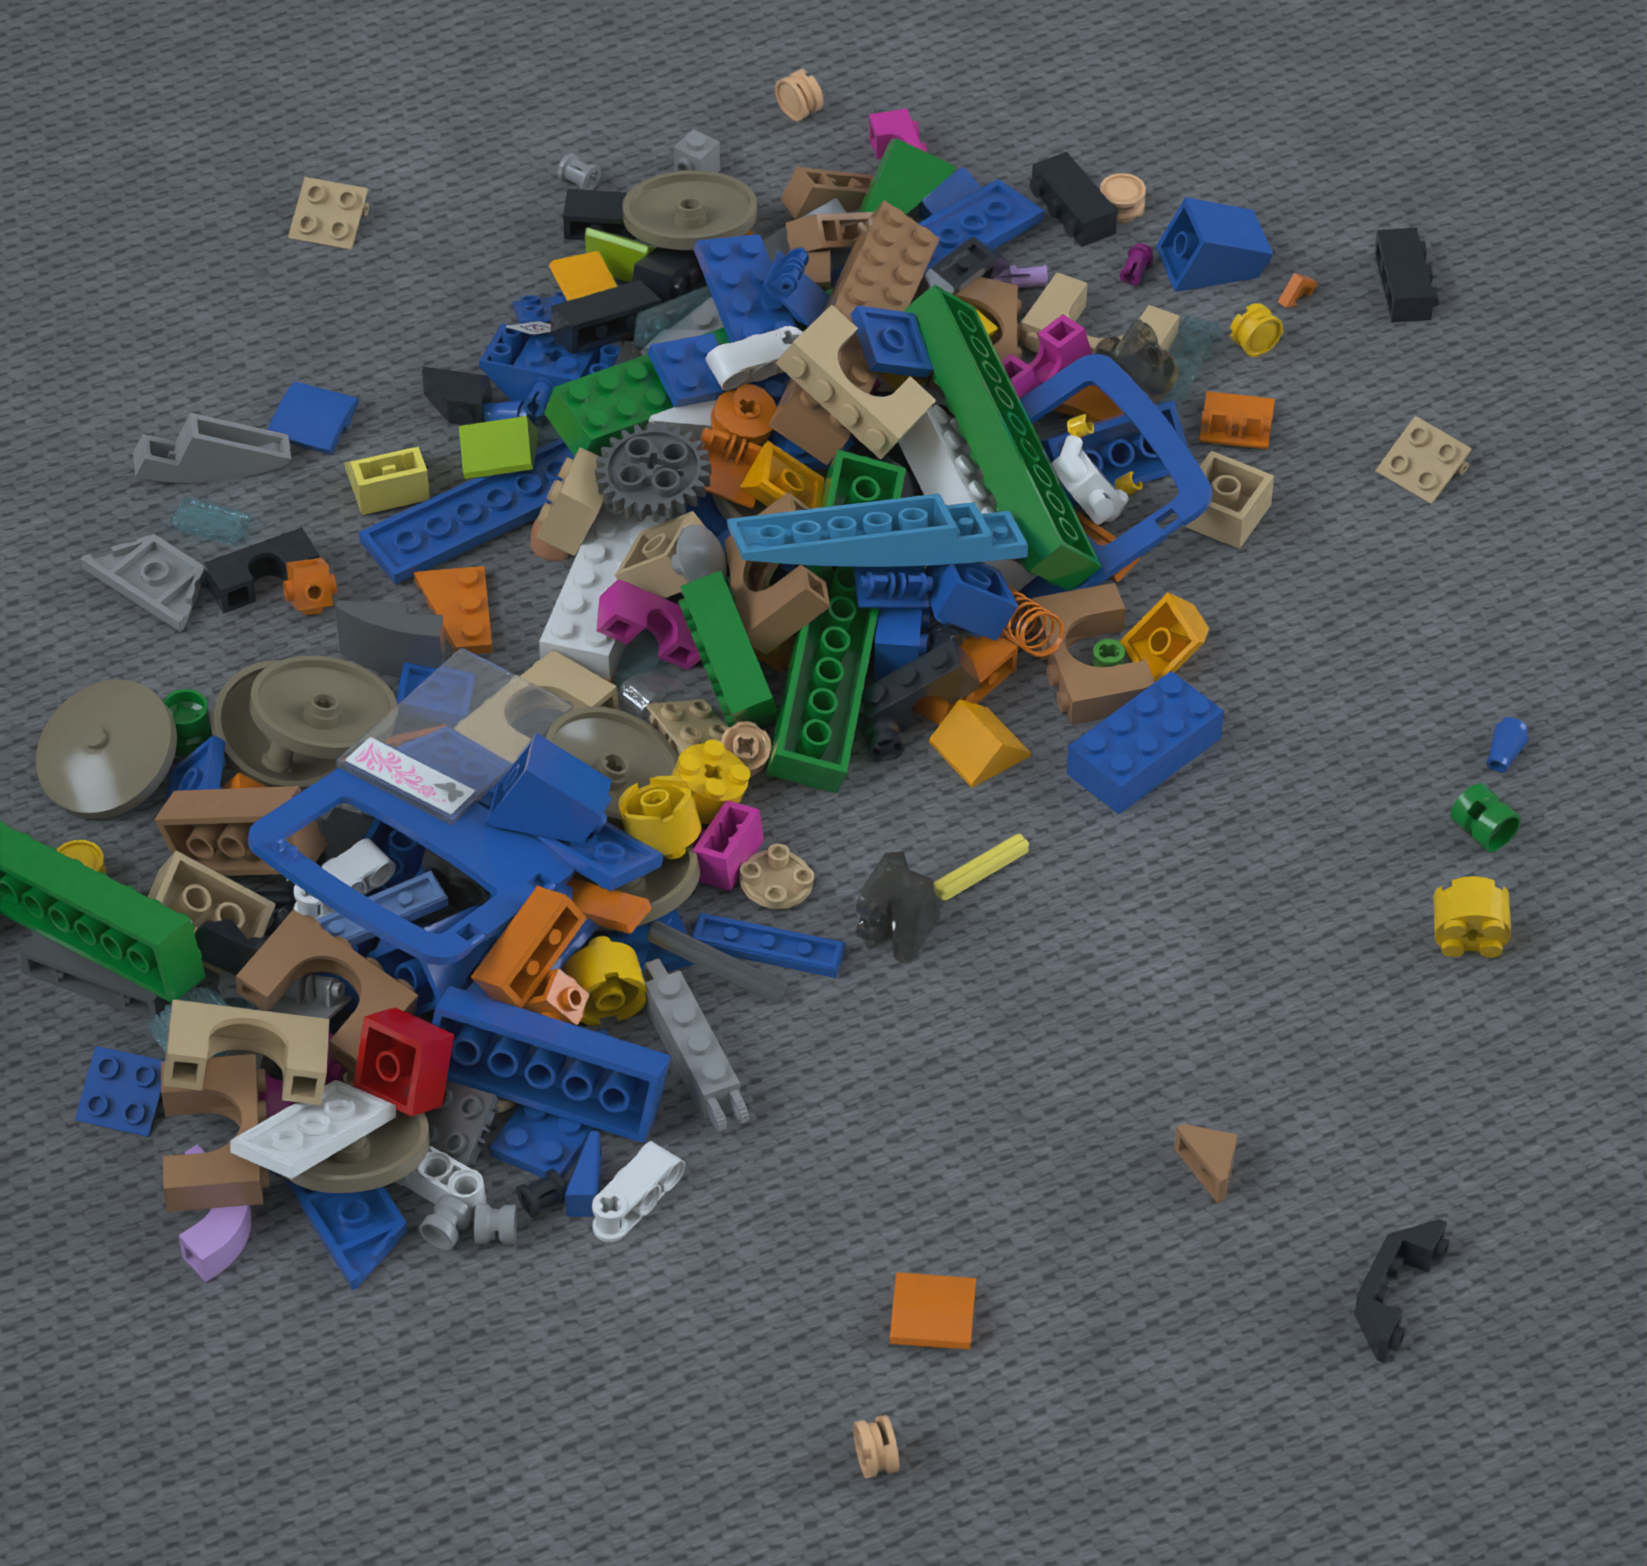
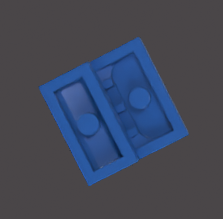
(313, 417)

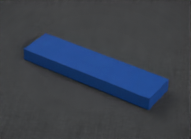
(770, 945)

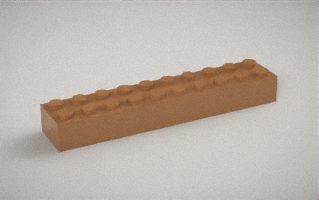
(878, 274)

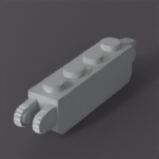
(692, 1046)

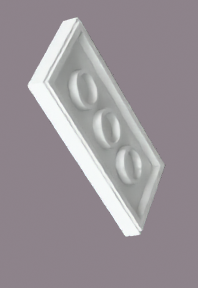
(312, 1132)

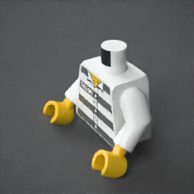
(1086, 481)

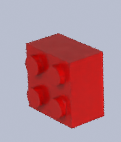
(403, 1060)

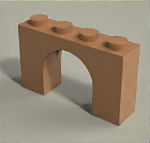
(1000, 306)
(782, 609)
(1086, 690)
(305, 948)
(217, 1177)

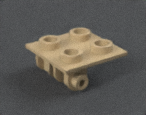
(328, 213)
(1424, 460)
(686, 722)

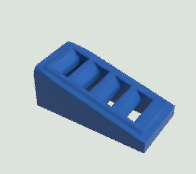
(585, 1179)

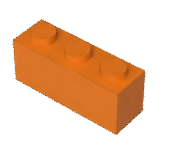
(993, 664)
(529, 947)

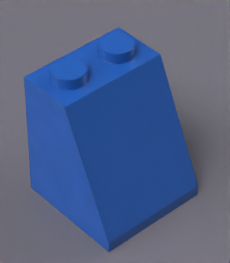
(1212, 245)
(550, 794)
(428, 979)

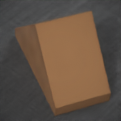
(1208, 1155)

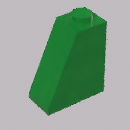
(905, 177)

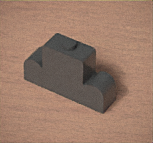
(75, 973)

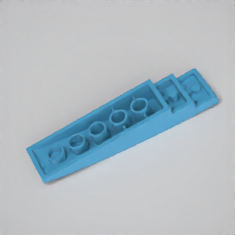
(880, 534)

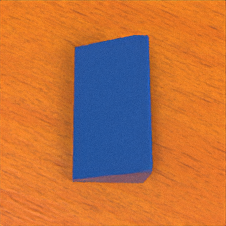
(950, 191)

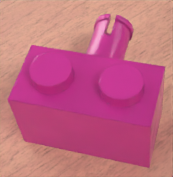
(727, 844)

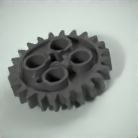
(653, 472)

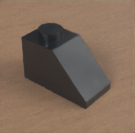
(457, 394)

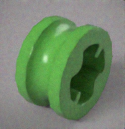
(1108, 647)

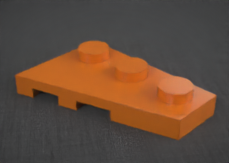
(463, 602)

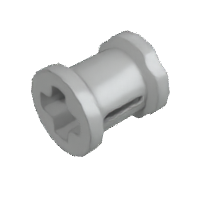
(578, 172)

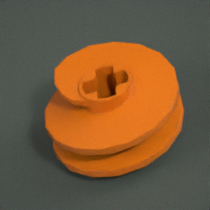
(744, 414)

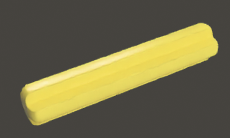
(981, 867)

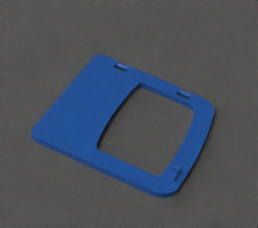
(1193, 485)
(492, 856)

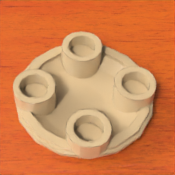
(776, 878)

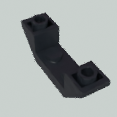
(963, 267)
(226, 945)
(1412, 1246)

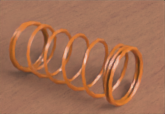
(1021, 642)

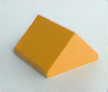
(582, 275)
(778, 473)
(976, 743)

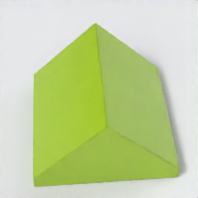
(617, 252)
(498, 447)

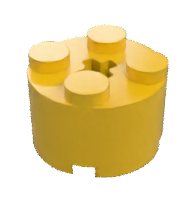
(713, 777)
(661, 815)
(1472, 917)
(611, 978)

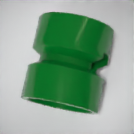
(191, 719)
(1483, 815)

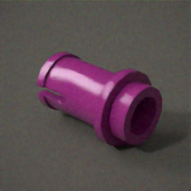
(1139, 258)

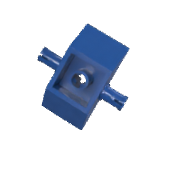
(534, 364)

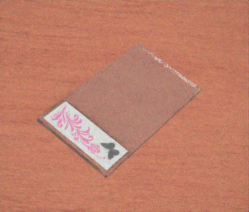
(453, 736)

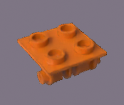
(1237, 420)
(729, 465)

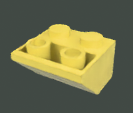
(389, 480)

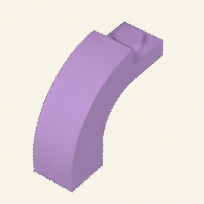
(217, 1238)

